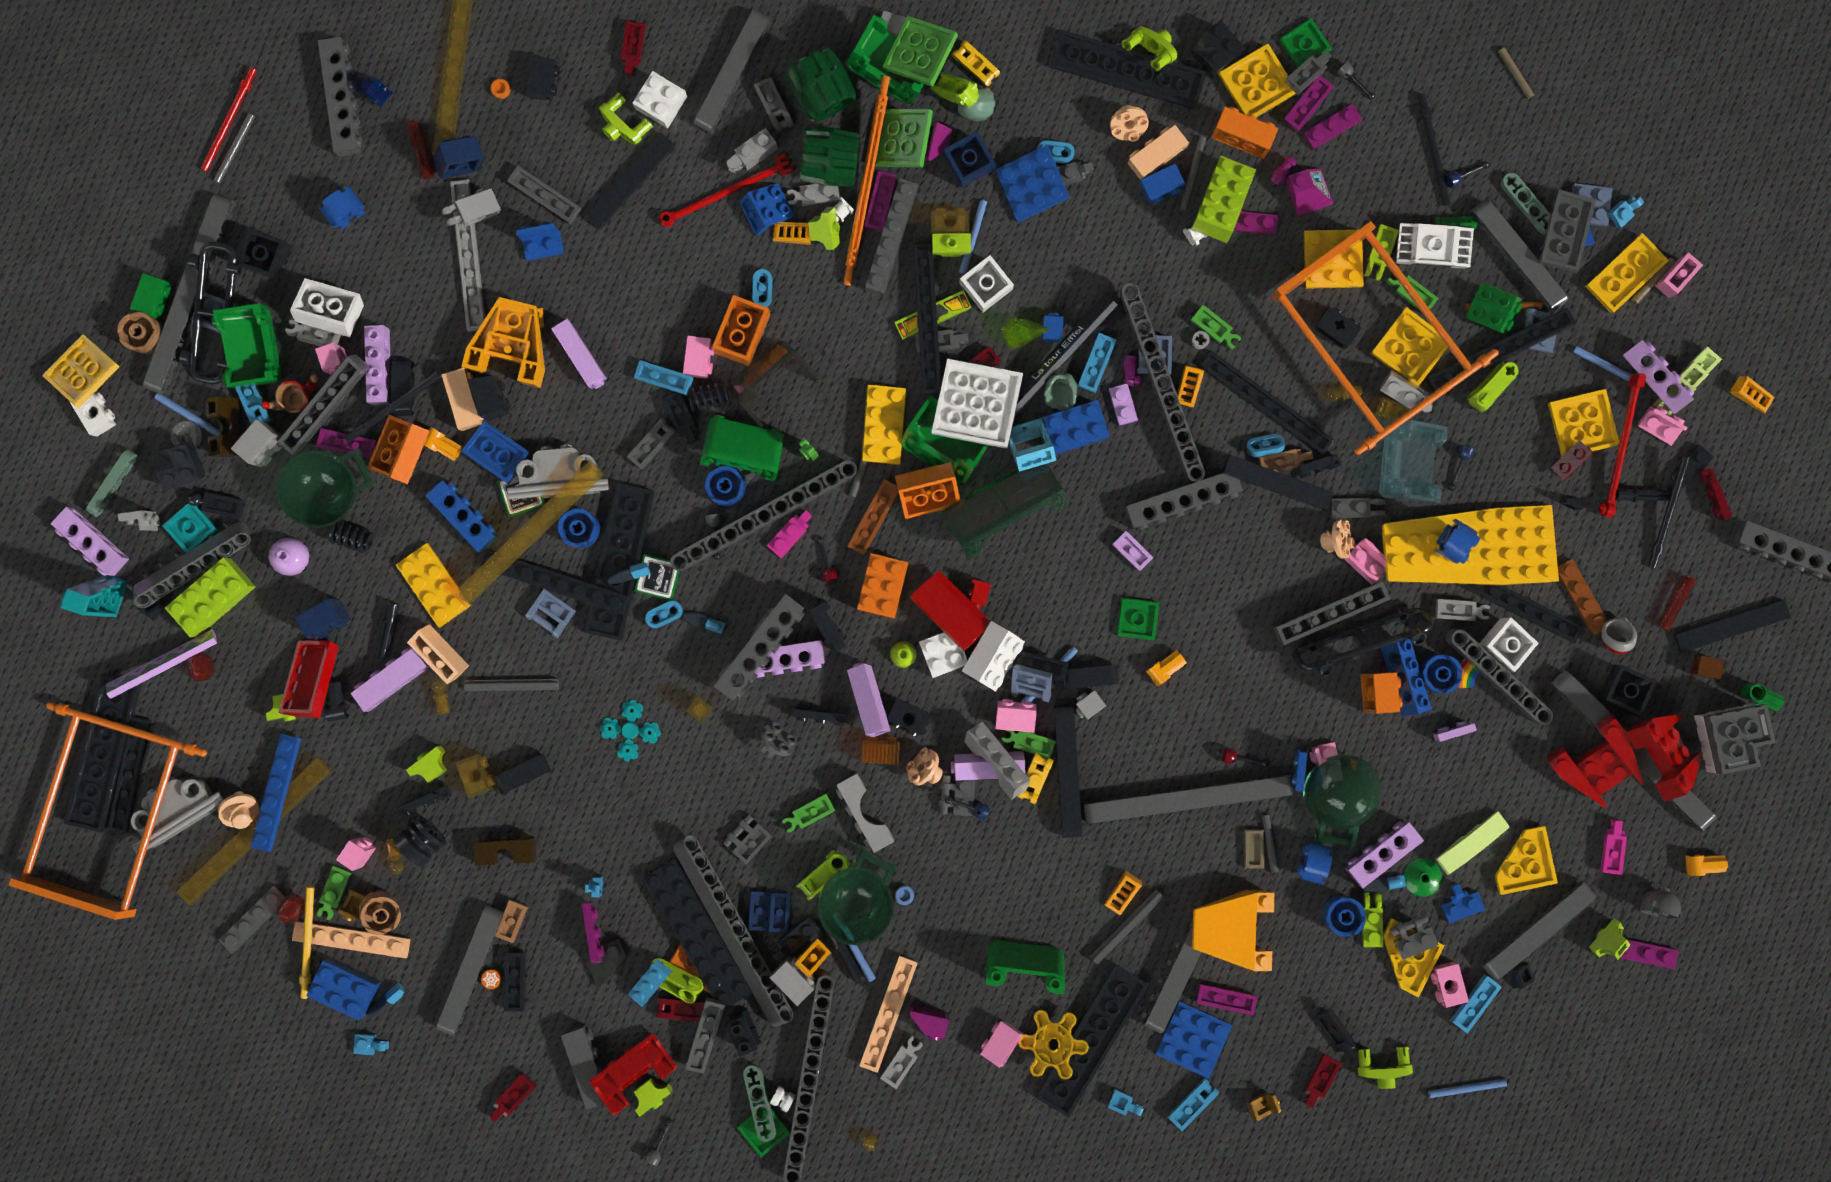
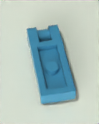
(251, 400)
(1192, 1104)

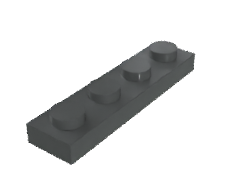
(544, 194)
(252, 920)
(705, 1035)

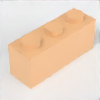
(1157, 152)
(462, 399)
(438, 654)

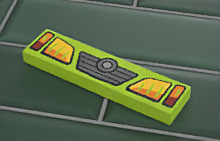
(946, 309)

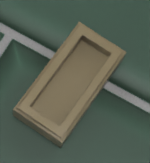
(1253, 848)

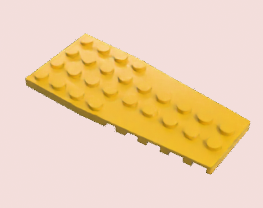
(1512, 548)

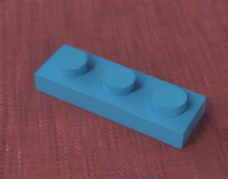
(1096, 363)
(663, 377)
(649, 982)
(1479, 1000)

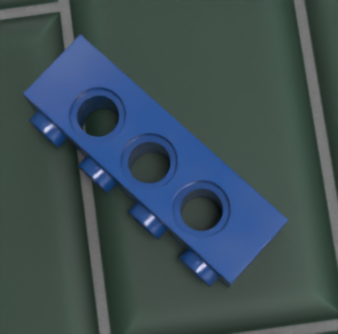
(438, 497)
(1402, 660)

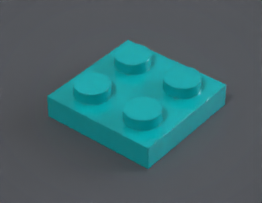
(190, 527)

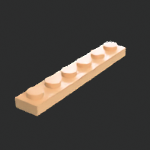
(354, 940)
(888, 1013)

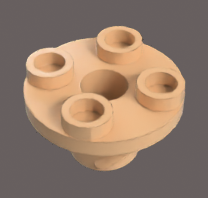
(1129, 123)
(1339, 539)
(924, 768)
(238, 810)

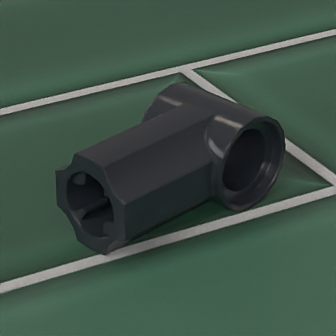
(335, 704)

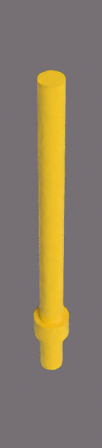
(305, 977)

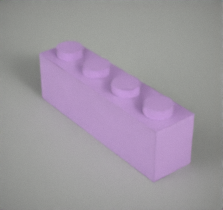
(389, 680)

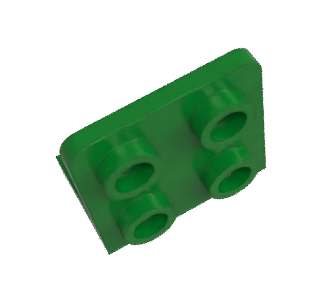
(1494, 308)

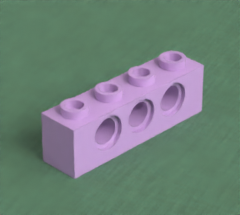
(378, 358)
(1674, 403)
(64, 527)
(814, 649)
(1410, 840)

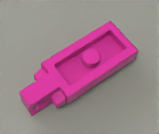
(789, 534)
(1614, 848)

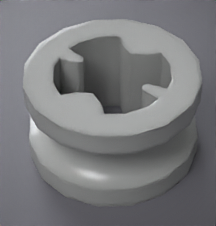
(1204, 335)

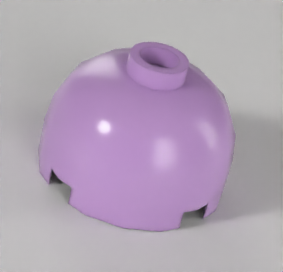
(288, 556)

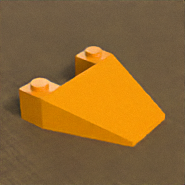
(509, 334)
(1229, 929)

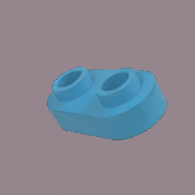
(1056, 149)
(762, 289)
(1265, 445)
(664, 614)

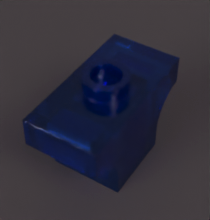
(375, 90)

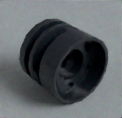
(420, 841)

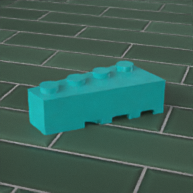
(95, 597)

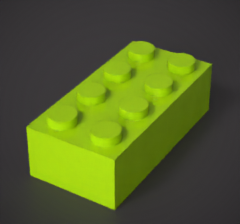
(1223, 199)
(210, 597)

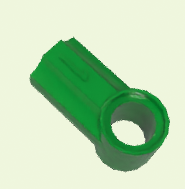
(1762, 696)

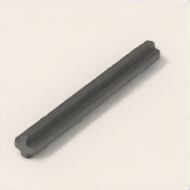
(511, 685)
(1106, 947)

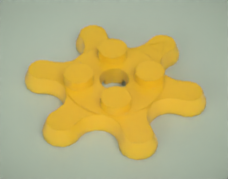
(1040, 1044)

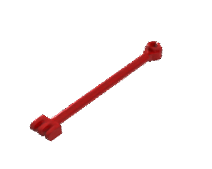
(780, 166)
(1636, 382)

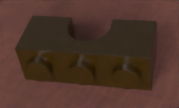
(225, 411)
(487, 850)

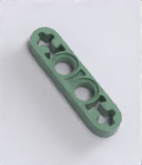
(1525, 206)
(111, 483)
(757, 1103)

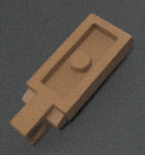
(1285, 460)

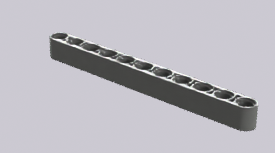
(182, 309)
(1163, 372)
(754, 516)
(1594, 712)
(1188, 799)
(733, 931)
(809, 1088)

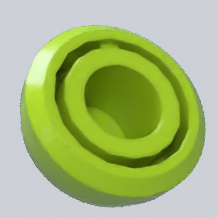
(903, 654)

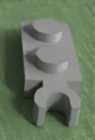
(814, 194)
(312, 334)
(1459, 610)
(901, 1063)

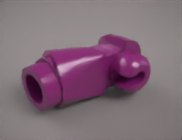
(1282, 171)
(1130, 371)

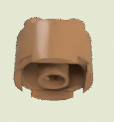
(131, 327)
(385, 921)

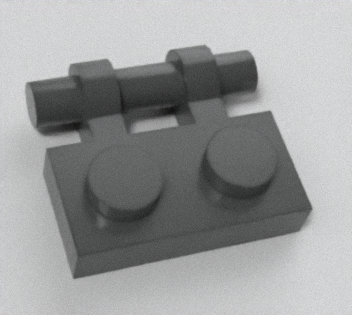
(963, 793)
(751, 843)
(1415, 942)

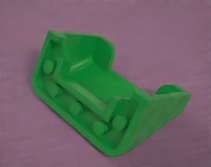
(869, 56)
(248, 345)
(742, 447)
(940, 449)
(1025, 959)

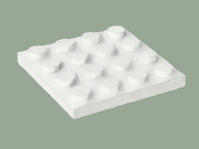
(977, 403)

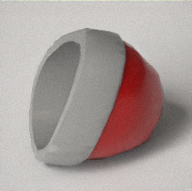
(1619, 635)

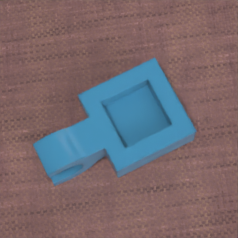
(1623, 210)
(595, 886)
(367, 1044)
(1122, 1102)

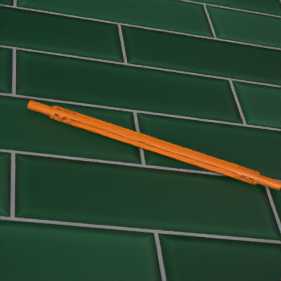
(879, 112)

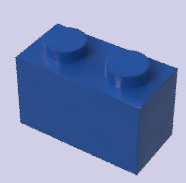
(1162, 184)

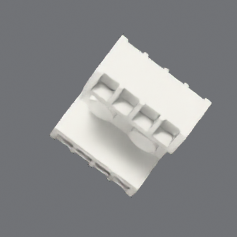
(1435, 245)

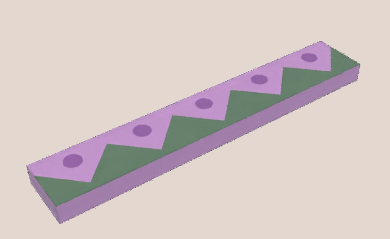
(161, 663)

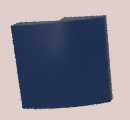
(768, 911)

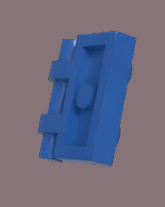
(1299, 776)

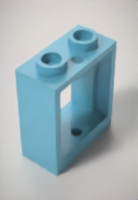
(1035, 455)

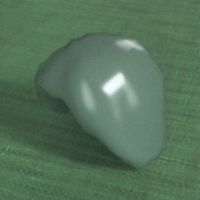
(981, 109)
(1061, 391)

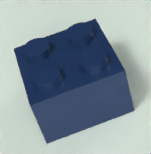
(458, 156)
(969, 159)
(323, 618)

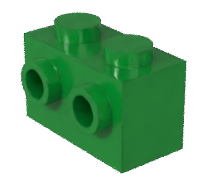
(151, 296)

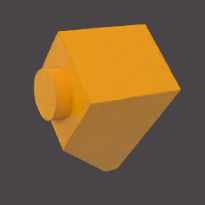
(812, 957)

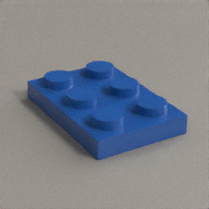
(495, 452)

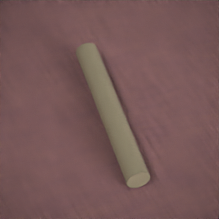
(1516, 73)
(1652, 281)

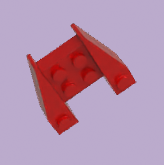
(1668, 754)
(1601, 766)

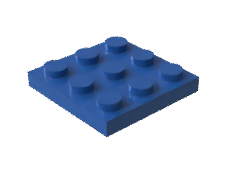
(1032, 183)
(1193, 1039)

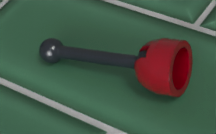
(828, 573)
(1231, 757)

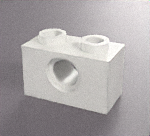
(102, 421)

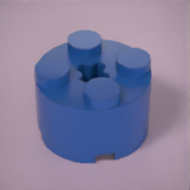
(342, 207)
(720, 476)
(577, 517)
(1456, 542)
(1450, 674)
(1315, 862)
(1353, 910)

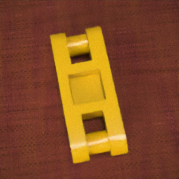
(975, 63)
(1037, 777)

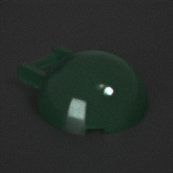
(320, 487)
(1342, 796)
(857, 901)

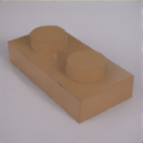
(511, 921)

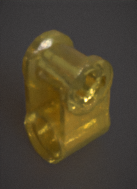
(1390, 410)

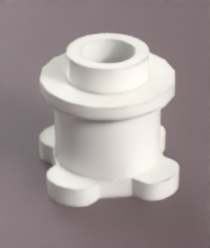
(842, 209)
(1193, 236)

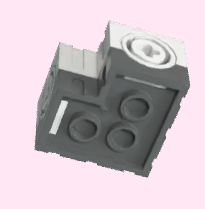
(1732, 737)

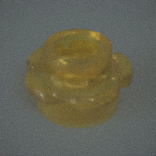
(870, 1142)

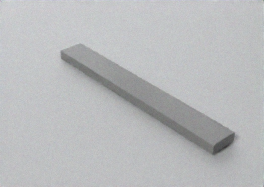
(468, 263)

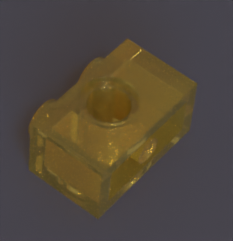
(939, 217)
(467, 767)

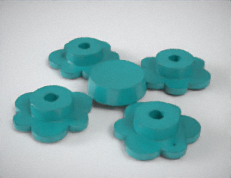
(630, 730)

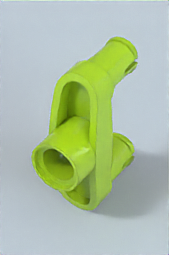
(1155, 42)
(616, 127)
(1387, 1076)

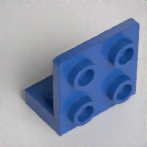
(766, 207)
(541, 241)

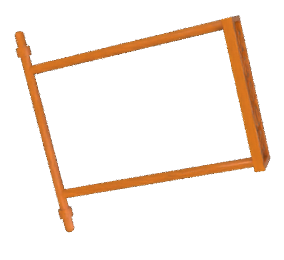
(1326, 259)
(75, 897)

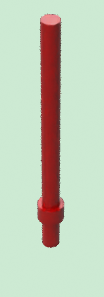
(245, 85)

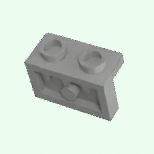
(145, 519)

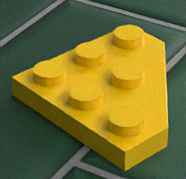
(1527, 864)
(1415, 970)

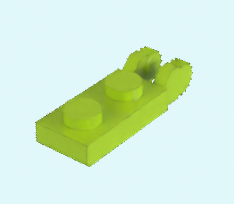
(1387, 238)
(1373, 929)

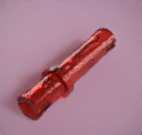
(418, 143)
(1677, 602)

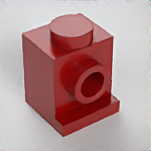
(979, 593)

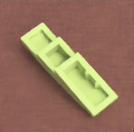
(1693, 374)
(1472, 843)

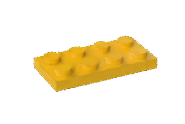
(1627, 273)
(883, 424)
(432, 584)

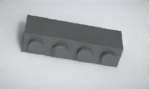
(584, 1062)

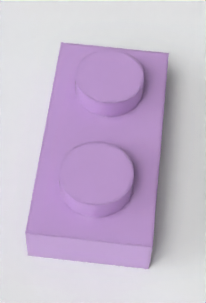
(1123, 404)
(1132, 551)
(1446, 733)

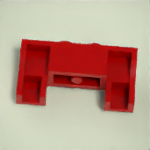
(628, 1069)

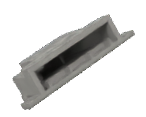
(550, 472)
(181, 807)

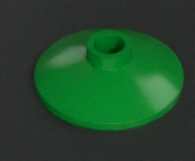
(1414, 873)

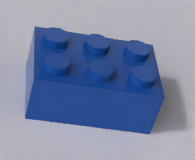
(1076, 427)
(343, 988)

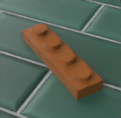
(873, 517)
(1582, 596)

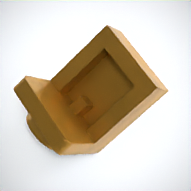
(350, 909)
(1263, 1106)

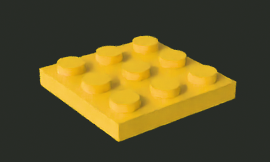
(1257, 82)
(1342, 272)
(1410, 347)
(80, 371)
(1584, 419)

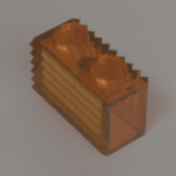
(880, 751)

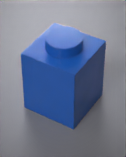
(1055, 326)

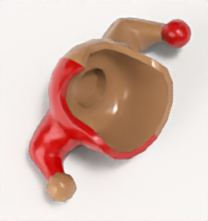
(292, 396)

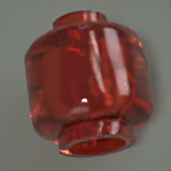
(200, 667)
(291, 908)

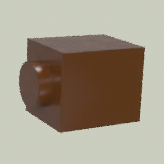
(1707, 667)

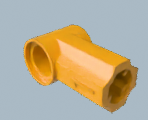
(438, 442)
(1162, 670)
(1701, 864)

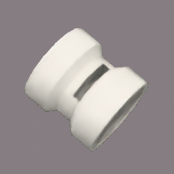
(782, 1099)

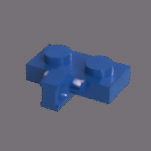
(1462, 904)

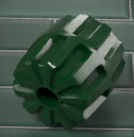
(820, 84)
(829, 156)

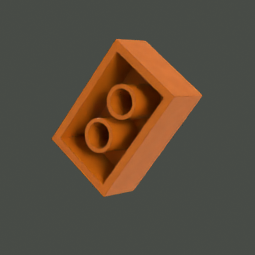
(1244, 132)
(741, 330)
(398, 449)
(927, 490)
(882, 586)
(1381, 692)

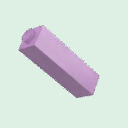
(579, 354)
(868, 699)
(976, 767)

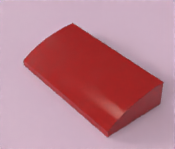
(951, 610)
(308, 679)

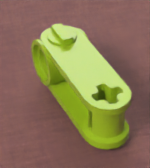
(956, 90)
(1492, 386)
(817, 878)
(681, 983)

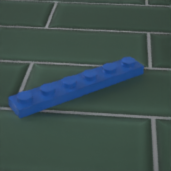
(275, 793)

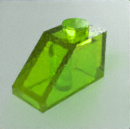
(1022, 332)

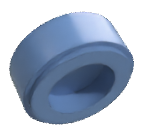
(904, 895)

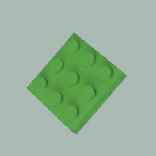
(920, 51)
(904, 138)

